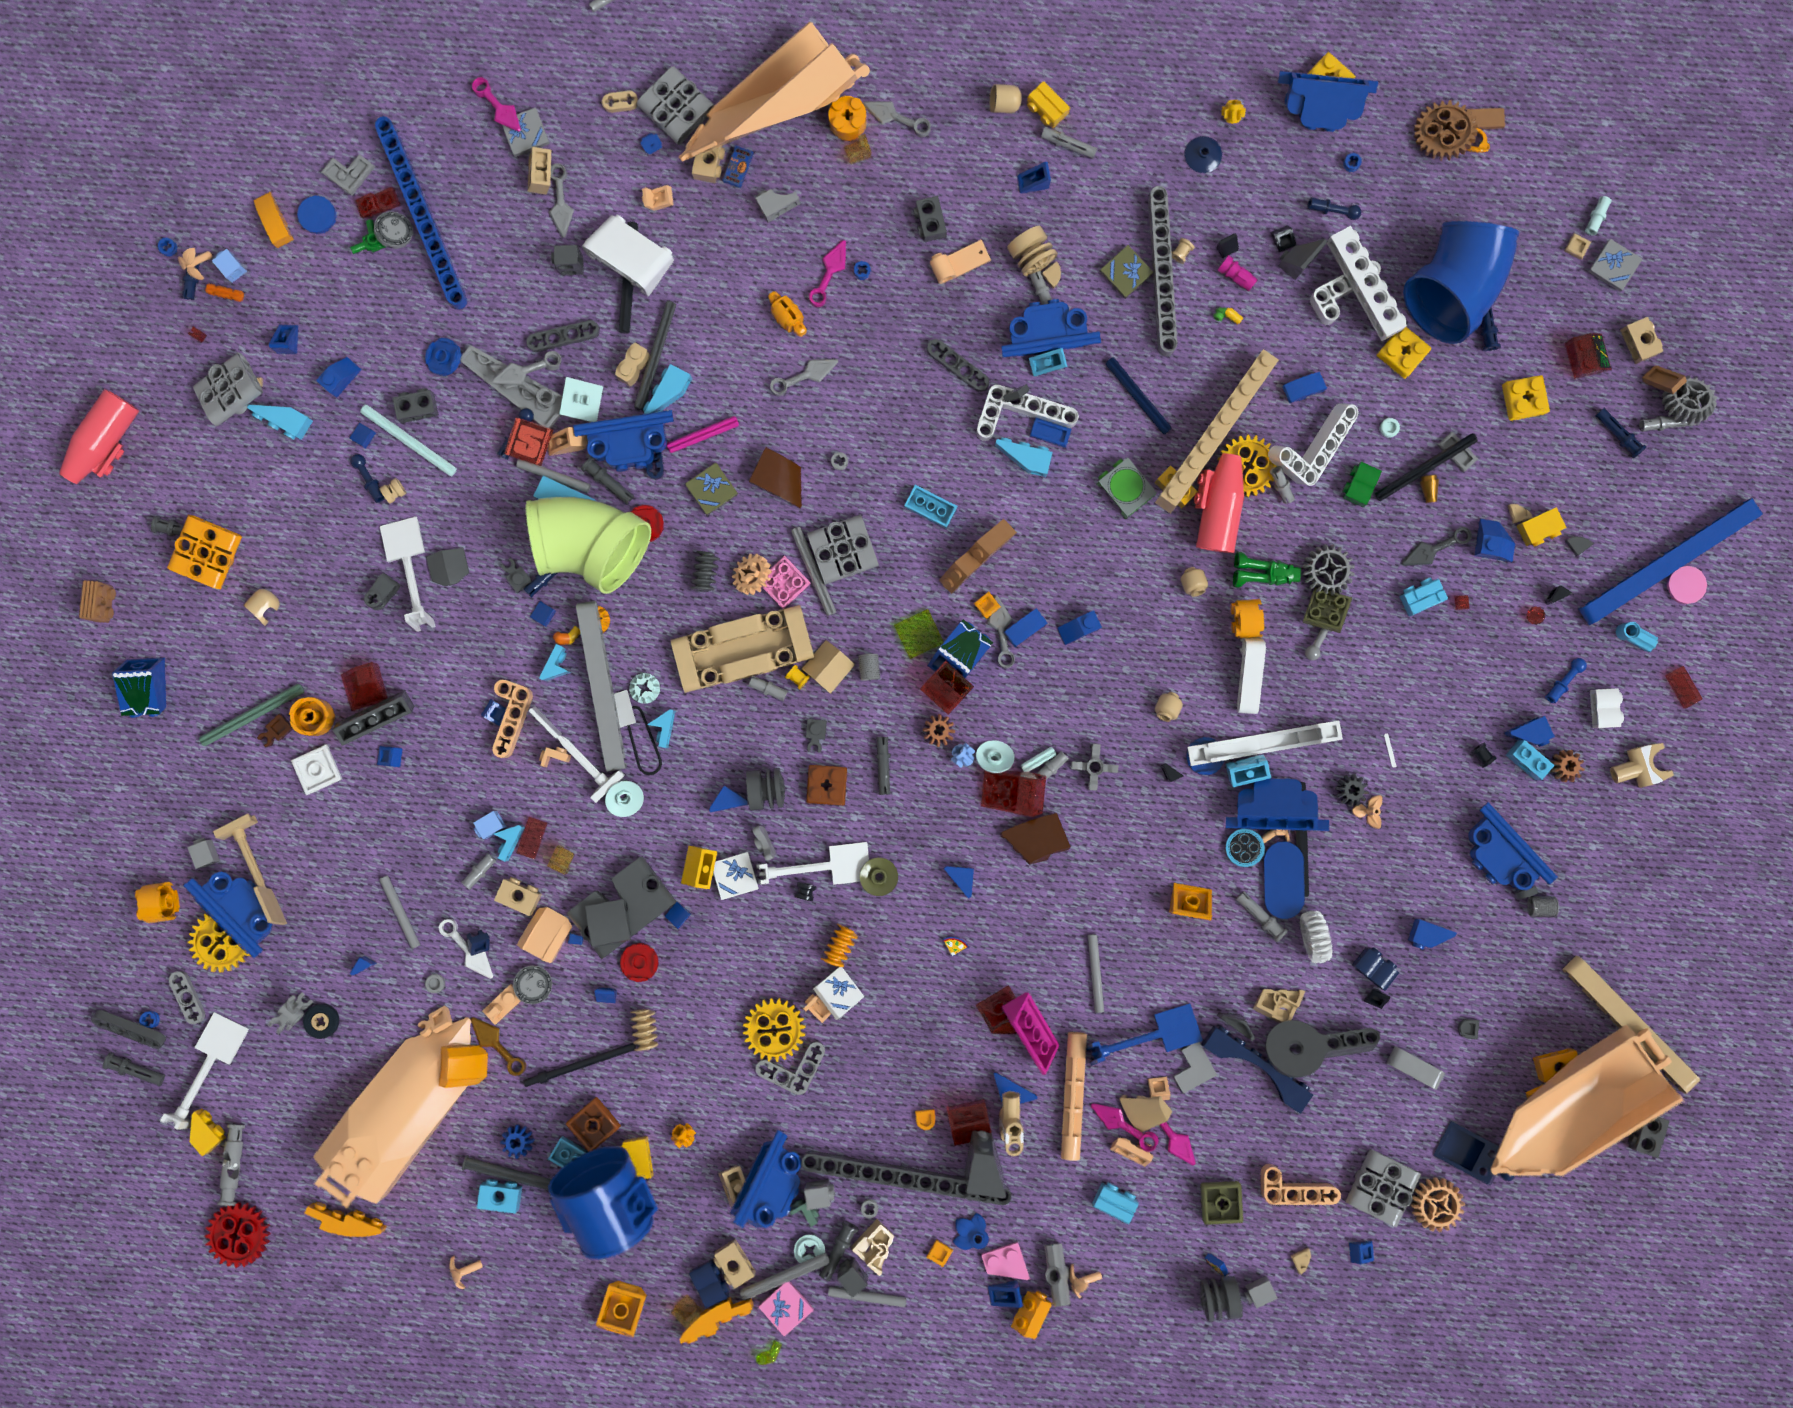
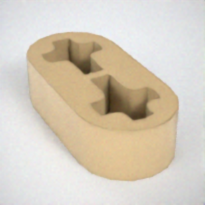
(618, 97)

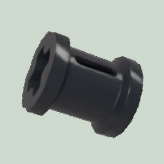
(1483, 755)

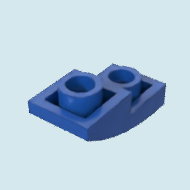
(1304, 387)
(1025, 627)

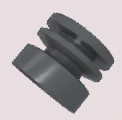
(765, 789)
(1221, 1298)

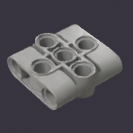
(661, 105)
(227, 389)
(856, 531)
(1363, 1200)

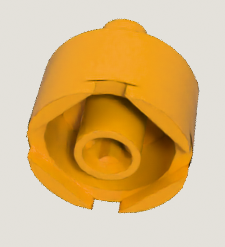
(847, 107)
(1247, 618)
(301, 719)
(157, 902)

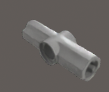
(1058, 1286)

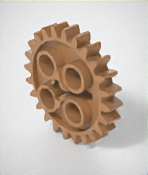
(1445, 130)

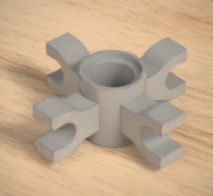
(1093, 777)
(290, 1013)

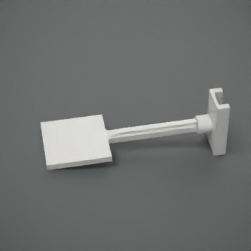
(402, 541)
(600, 778)
(844, 863)
(219, 1041)

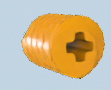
(840, 946)

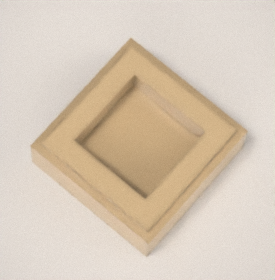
(1577, 246)

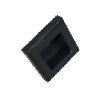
(1377, 998)

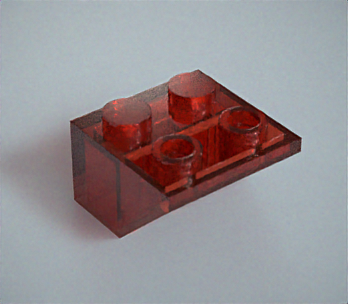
(967, 1118)

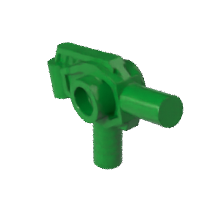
(369, 241)

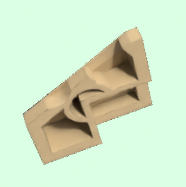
(1271, 1001)
(1145, 1111)
(879, 1240)

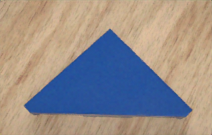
(1005, 1085)

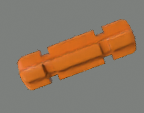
(224, 292)

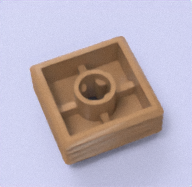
(96, 601)

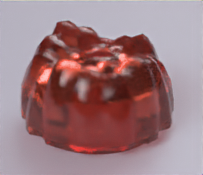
(1535, 615)

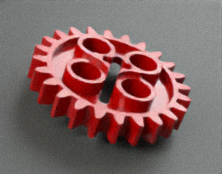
(221, 1229)

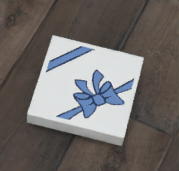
(735, 876)
(838, 992)

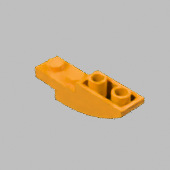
(351, 1225)
(710, 1318)

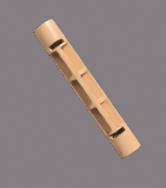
(1073, 1096)

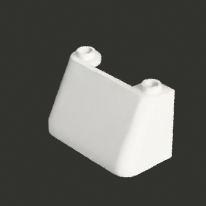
(629, 253)

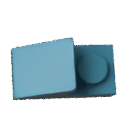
(1048, 362)
(551, 668)
(665, 722)
(512, 837)

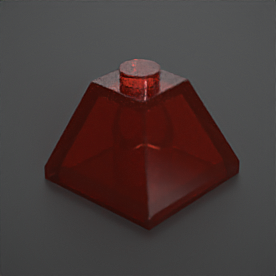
(364, 685)
(993, 1013)

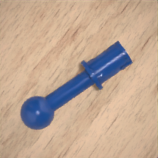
(1560, 687)

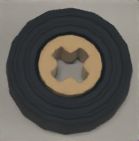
(311, 1023)

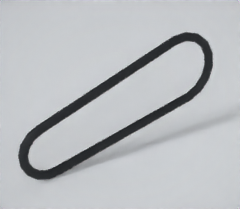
(653, 742)

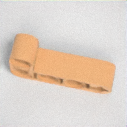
(508, 720)
(1301, 1189)

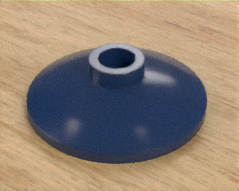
(1199, 162)

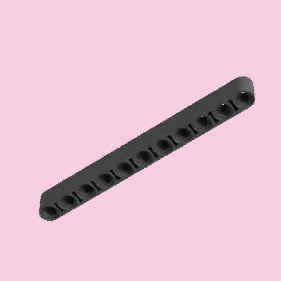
(895, 1180)

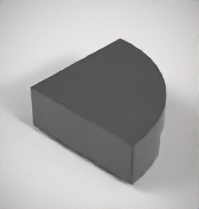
(1016, 393)
(1578, 544)

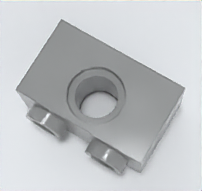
(819, 1194)

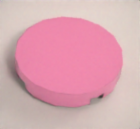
(1686, 585)

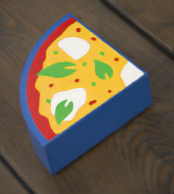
(955, 945)
(1217, 1264)

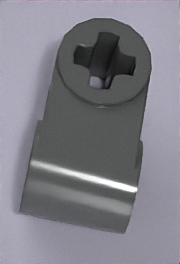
(382, 590)

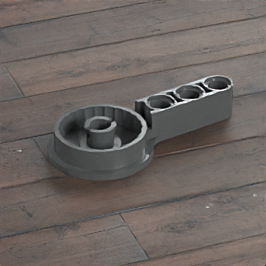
(1312, 1046)

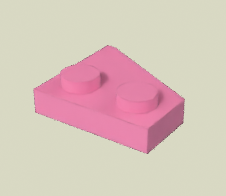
(1006, 1262)

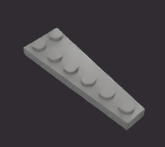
(480, 364)

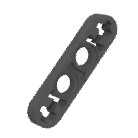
(563, 336)
(956, 367)
(128, 1029)

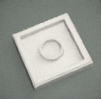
(316, 769)

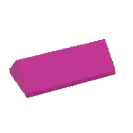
(1032, 1030)

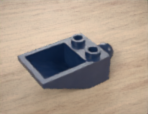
(1468, 1153)

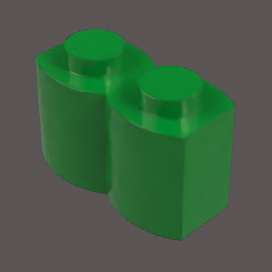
(1361, 484)

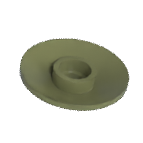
(874, 886)

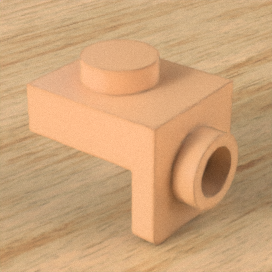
(657, 198)
(559, 753)
(817, 1008)

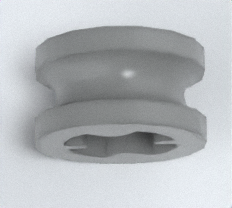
(842, 456)
(875, 1208)

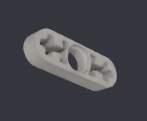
(179, 997)

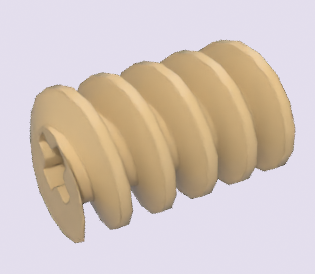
(644, 1029)

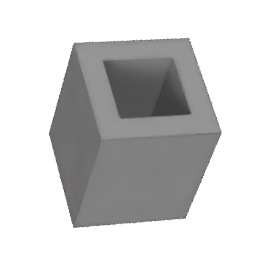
(203, 853)
(1260, 1292)

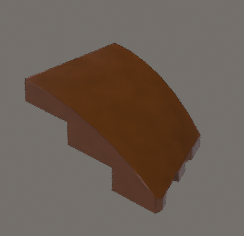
(778, 477)
(1038, 838)

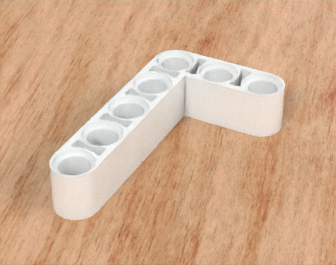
(1022, 408)
(1308, 469)

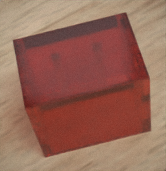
(198, 335)
(1461, 602)

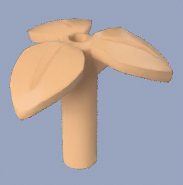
(190, 261)
(1372, 811)
(1272, 833)
(458, 1273)
(1080, 1284)

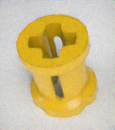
(797, 677)

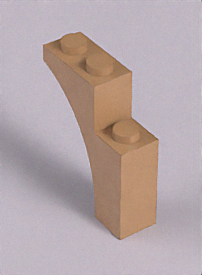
(977, 555)

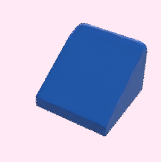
(362, 435)
(543, 614)
(494, 712)
(389, 756)
(677, 915)
(362, 964)
(605, 995)
(1361, 1252)

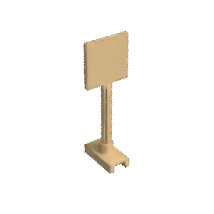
(265, 895)

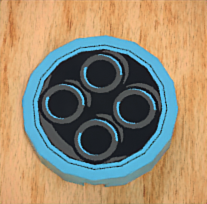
(1245, 847)

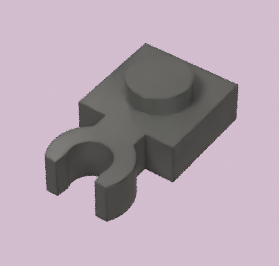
(517, 577)
(815, 731)

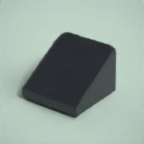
(1284, 238)
(1228, 245)
(1557, 594)
(1170, 773)

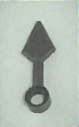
(1425, 553)

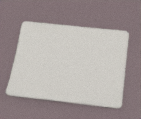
(624, 708)

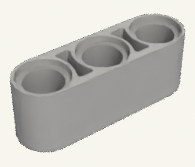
(1415, 1067)

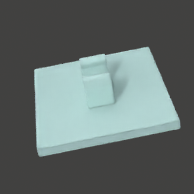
(580, 400)

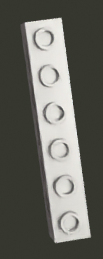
(1364, 293)

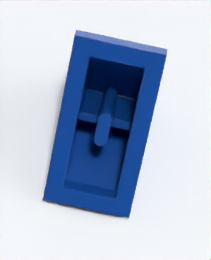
(1034, 179)
(285, 339)
(727, 799)
(962, 877)
(1005, 1294)

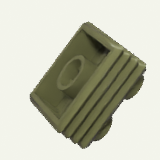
(1210, 1196)

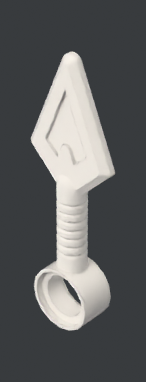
(478, 962)

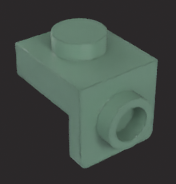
(810, 1215)

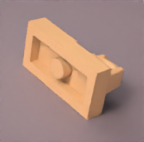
(501, 1005)
(1135, 1153)

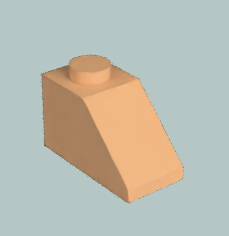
(566, 442)

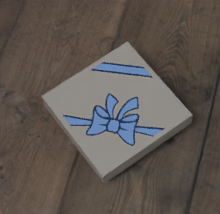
(531, 133)
(1615, 265)

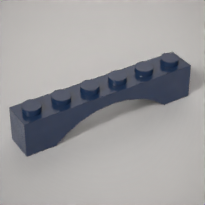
(1223, 1046)

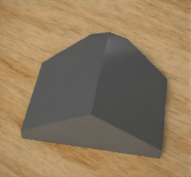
(448, 566)
(1238, 1022)

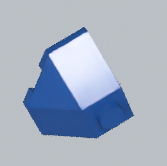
(1494, 541)

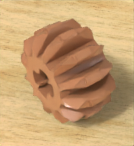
(932, 728)
(1562, 760)

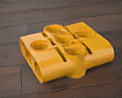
(212, 569)

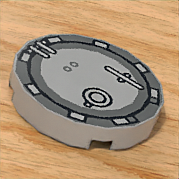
(393, 230)
(532, 985)

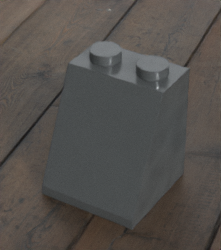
(983, 1167)

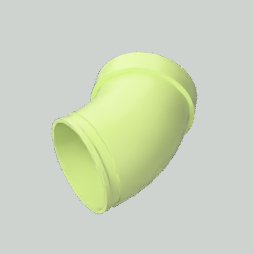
(586, 540)

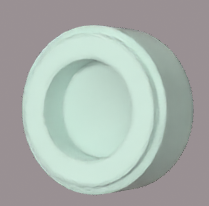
(1389, 427)

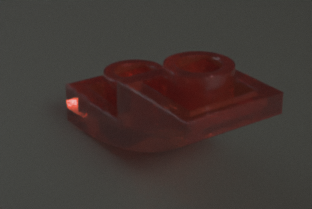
(377, 203)

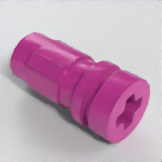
(1237, 273)

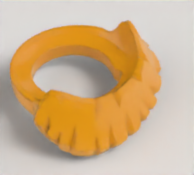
(1483, 147)

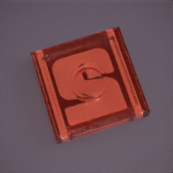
(528, 441)

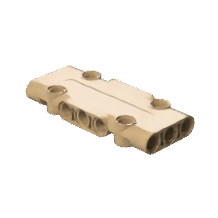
(742, 648)

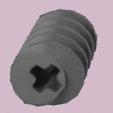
(704, 571)

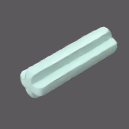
(1038, 759)

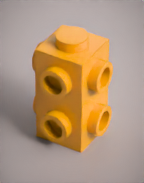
(1032, 1314)

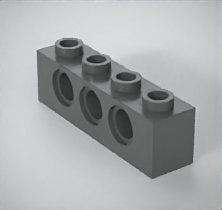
(373, 717)

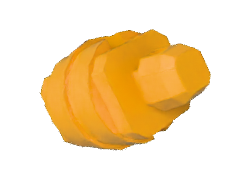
(787, 314)

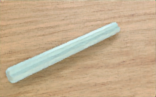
(408, 440)

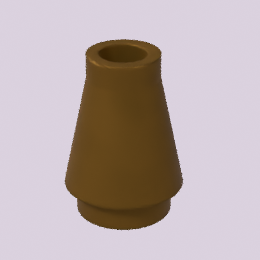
(1430, 487)

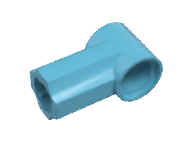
(1637, 636)

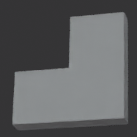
(351, 177)
(1199, 1070)

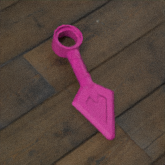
(504, 114)
(834, 262)
(1114, 1119)
(1179, 1144)

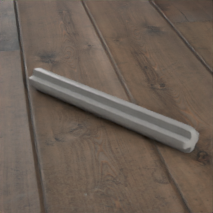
(813, 571)
(784, 1276)

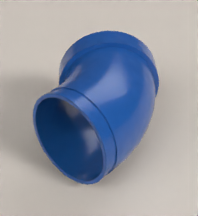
(1462, 279)

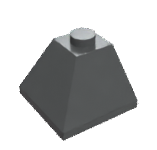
(1300, 257)

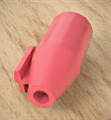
(97, 438)
(1221, 502)

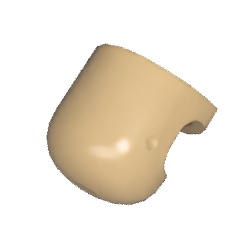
(1007, 98)
(260, 602)

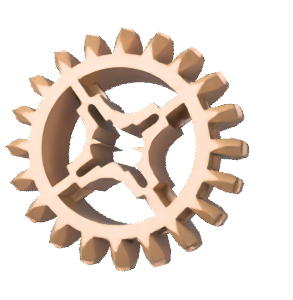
(1433, 1211)

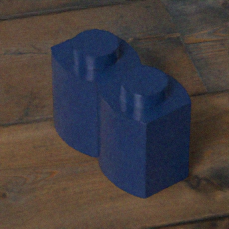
(1375, 968)
(709, 1283)

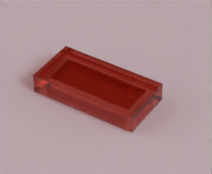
(1683, 687)
(532, 838)

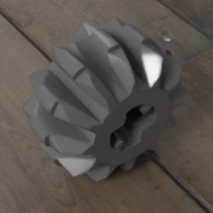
(1344, 789)

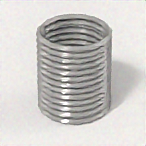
(869, 667)
(1543, 906)

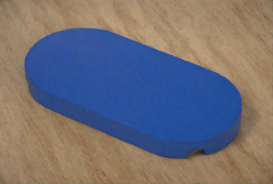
(1284, 880)

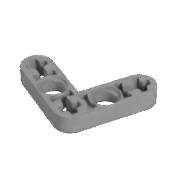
(793, 1077)

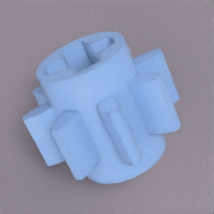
(963, 755)

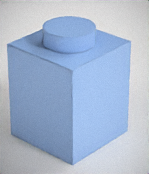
(229, 265)
(488, 825)

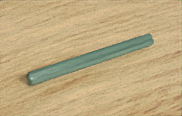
(251, 714)

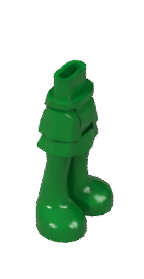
(1276, 572)

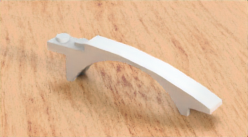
(1265, 743)

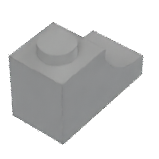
(774, 205)

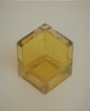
(858, 151)
(561, 860)
(686, 1311)

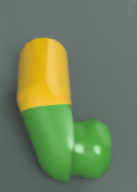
(1228, 313)

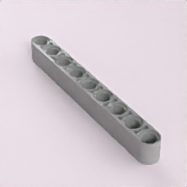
(1164, 262)
(601, 685)

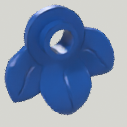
(969, 1230)

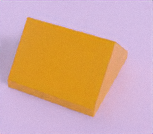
(1191, 901)

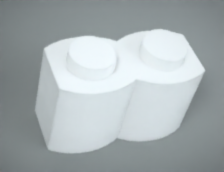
(1606, 708)

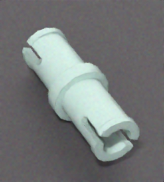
(1598, 215)

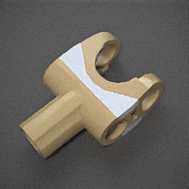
(1641, 767)
(1009, 1122)

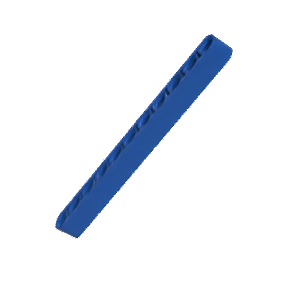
(415, 206)
(1671, 561)

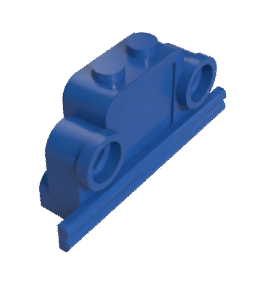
(1325, 99)
(1048, 329)
(626, 440)
(1277, 806)
(1505, 854)
(234, 909)
(768, 1186)

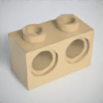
(539, 170)

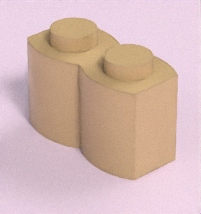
(629, 368)

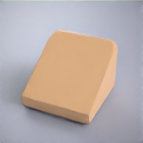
(1159, 1087)

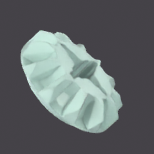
(652, 684)
(808, 1240)

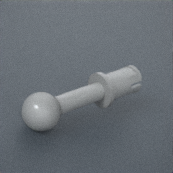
(1313, 652)

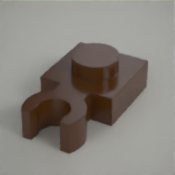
(277, 728)

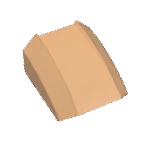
(545, 934)

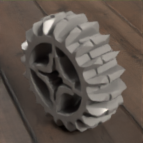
(1687, 405)
(1329, 578)

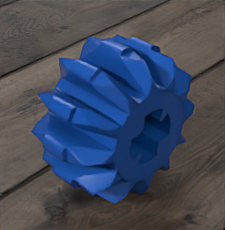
(511, 1135)

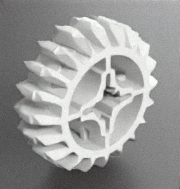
(1316, 936)

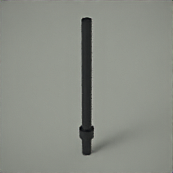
(544, 1076)

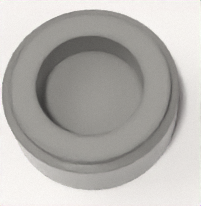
(435, 983)

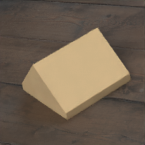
(828, 666)

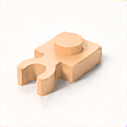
(437, 1021)

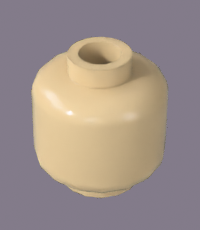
(1194, 582)
(1168, 707)

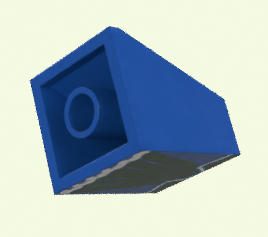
(962, 649)
(141, 687)

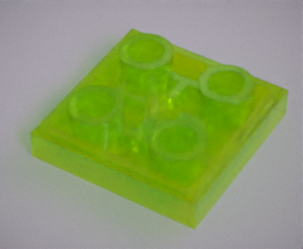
(919, 634)

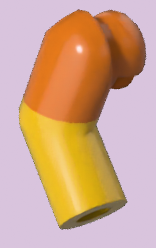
(567, 638)

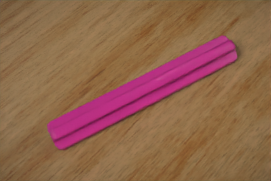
(702, 434)

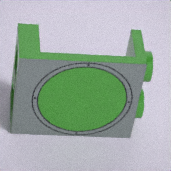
(1126, 487)

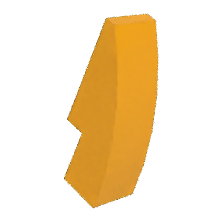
(273, 220)

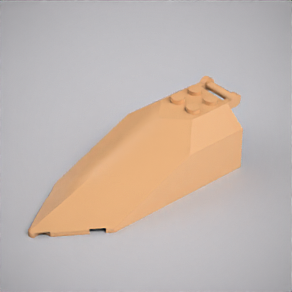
(788, 84)
(1587, 1107)
(391, 1119)

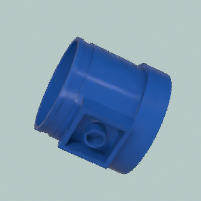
(603, 1202)

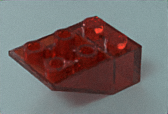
(1014, 792)

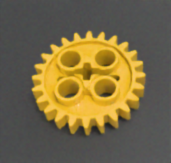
(1262, 474)
(210, 928)
(776, 1047)

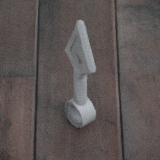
(886, 112)
(561, 212)
(815, 371)
(516, 374)
(526, 386)
(1000, 620)

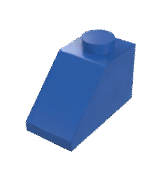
(338, 376)
(1079, 627)
(1534, 732)
(1428, 935)

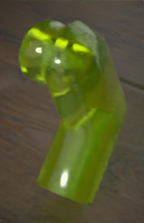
(770, 1355)

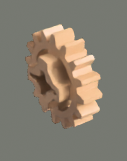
(751, 574)

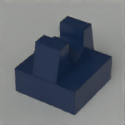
(478, 943)

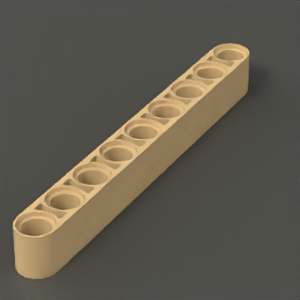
(1623, 1015)

